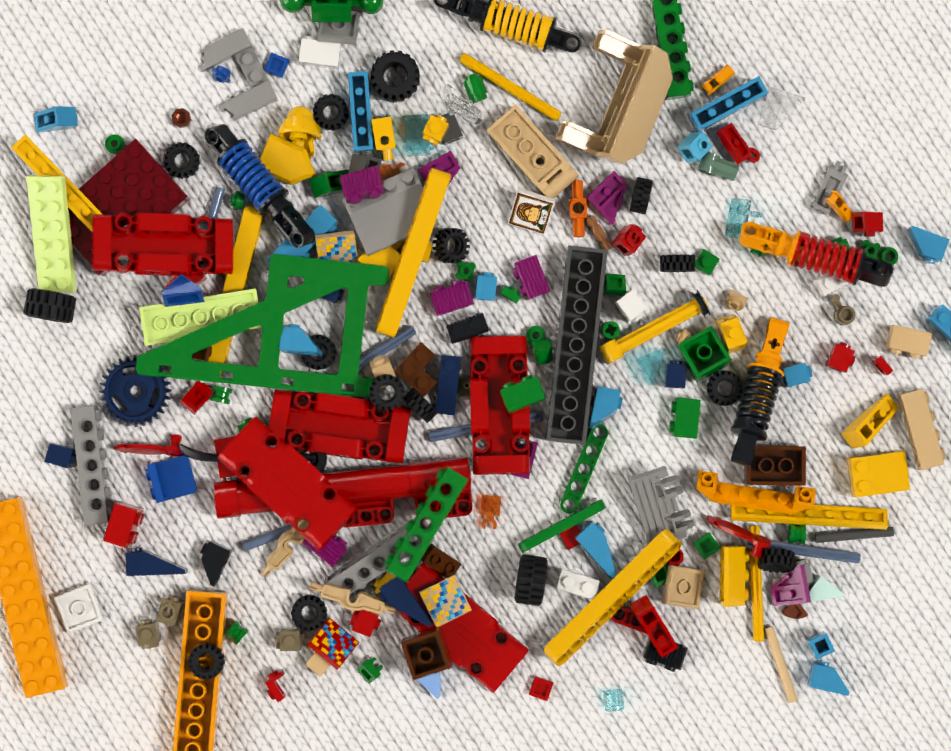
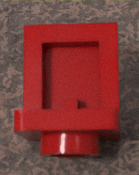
(196, 397)
(275, 690)

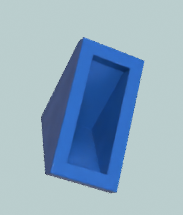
(182, 292)

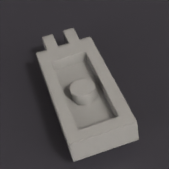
(833, 180)

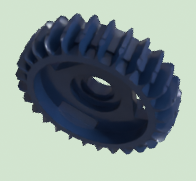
(138, 406)

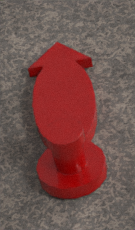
(172, 450)
(759, 541)

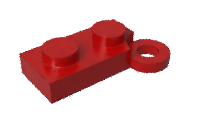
(736, 145)

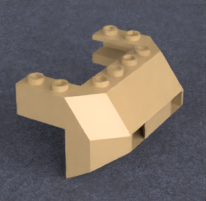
(633, 103)

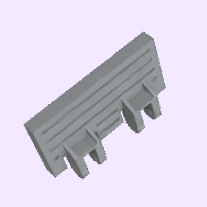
(657, 504)

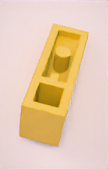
(870, 422)

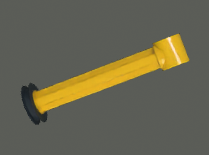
(616, 348)

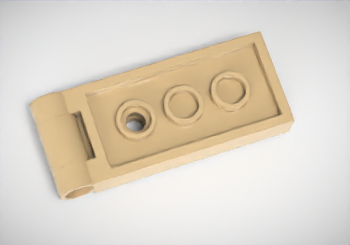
(525, 145)

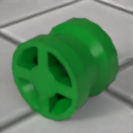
(221, 394)
(796, 533)
(236, 632)

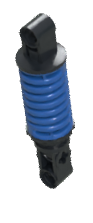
(258, 184)

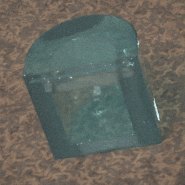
(613, 700)

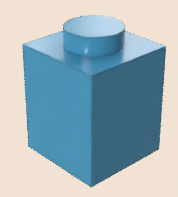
(486, 287)
(796, 374)
(820, 645)

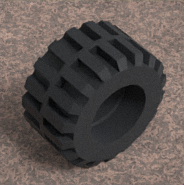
(387, 61)
(49, 305)
(531, 580)

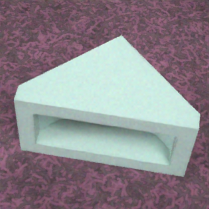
(822, 589)

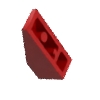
(653, 626)

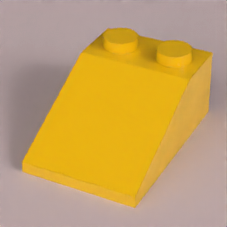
(878, 474)

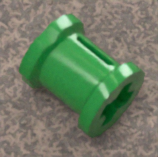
(615, 333)

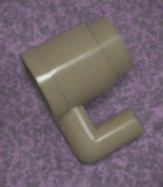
(843, 314)

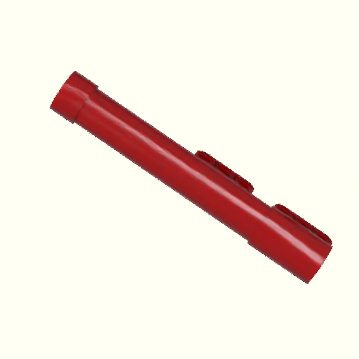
(366, 489)

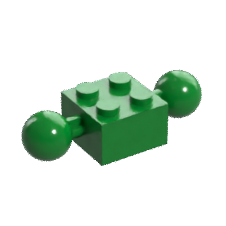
(332, 9)

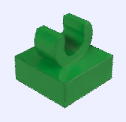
(368, 671)

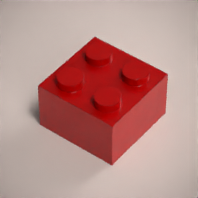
(123, 524)

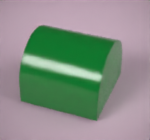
(542, 351)
(660, 577)

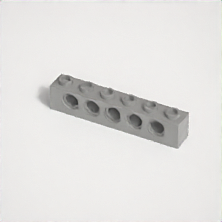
(86, 475)
(368, 561)

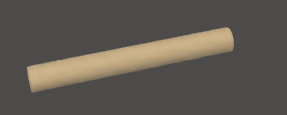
(780, 664)

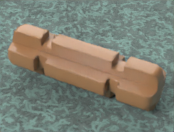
(598, 232)

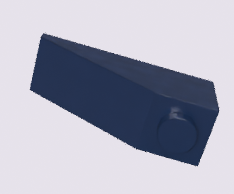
(448, 384)
(147, 563)
(401, 598)

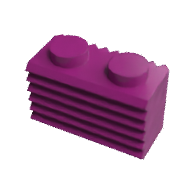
(362, 185)
(531, 277)
(451, 298)
(332, 551)

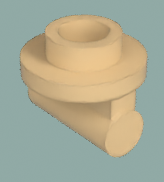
(735, 300)

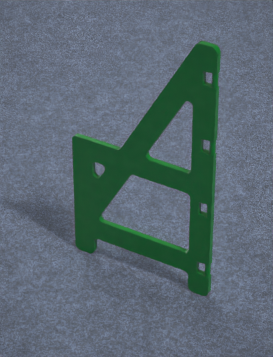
(320, 279)

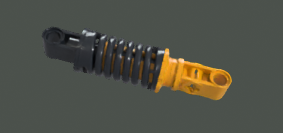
(759, 394)

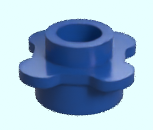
(221, 74)

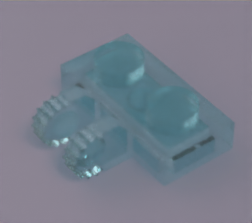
(738, 215)

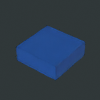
(276, 65)

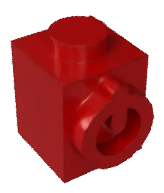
(629, 239)
(365, 622)

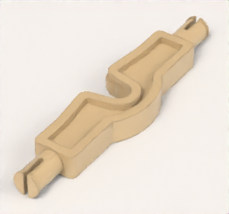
(283, 550)
(341, 594)

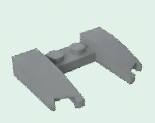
(261, 91)

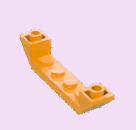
(754, 497)

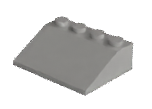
(387, 218)

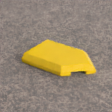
(287, 160)

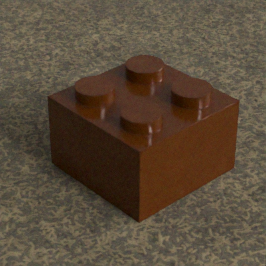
(426, 653)

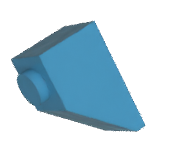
(55, 119)
(928, 244)
(297, 341)
(604, 405)
(826, 678)

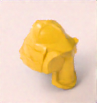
(301, 129)

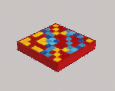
(333, 643)

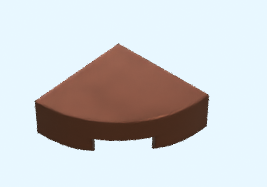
(794, 611)

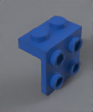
(171, 478)

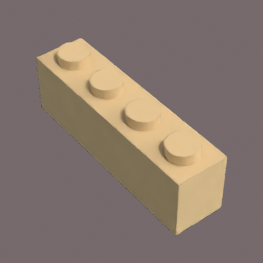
(920, 429)

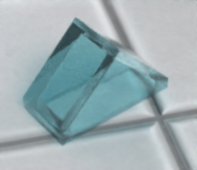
(650, 364)

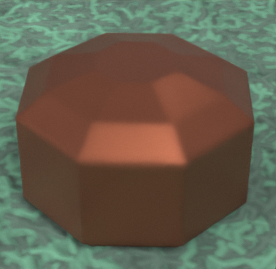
(181, 118)

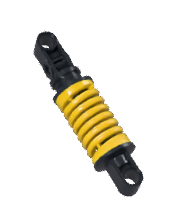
(515, 24)

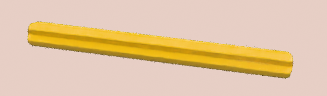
(510, 86)
(756, 593)

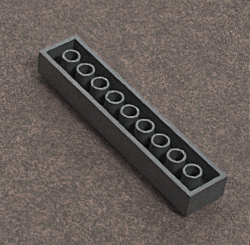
(576, 345)

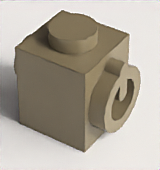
(169, 610)
(148, 634)
(290, 640)

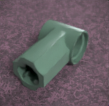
(714, 165)

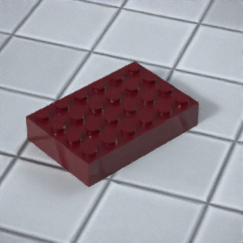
(129, 185)

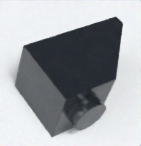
(214, 560)

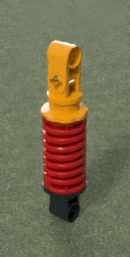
(805, 250)

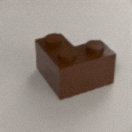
(412, 369)

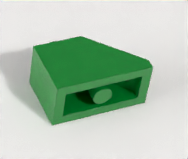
(327, 183)

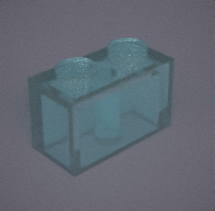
(413, 130)

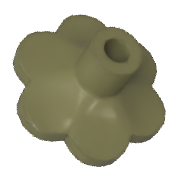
(462, 390)

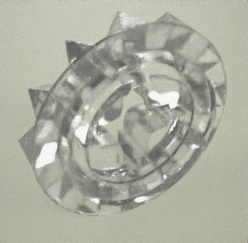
(376, 301)

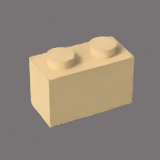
(909, 341)

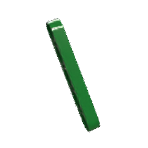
(583, 478)
(562, 525)

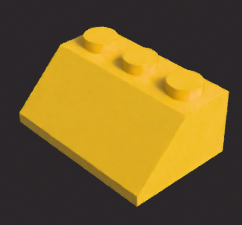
(733, 575)

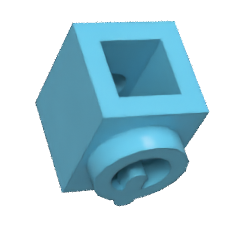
(694, 147)

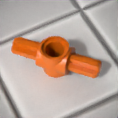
(578, 198)

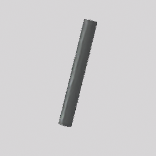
(853, 535)

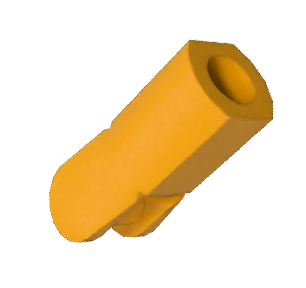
(719, 78)
(837, 203)

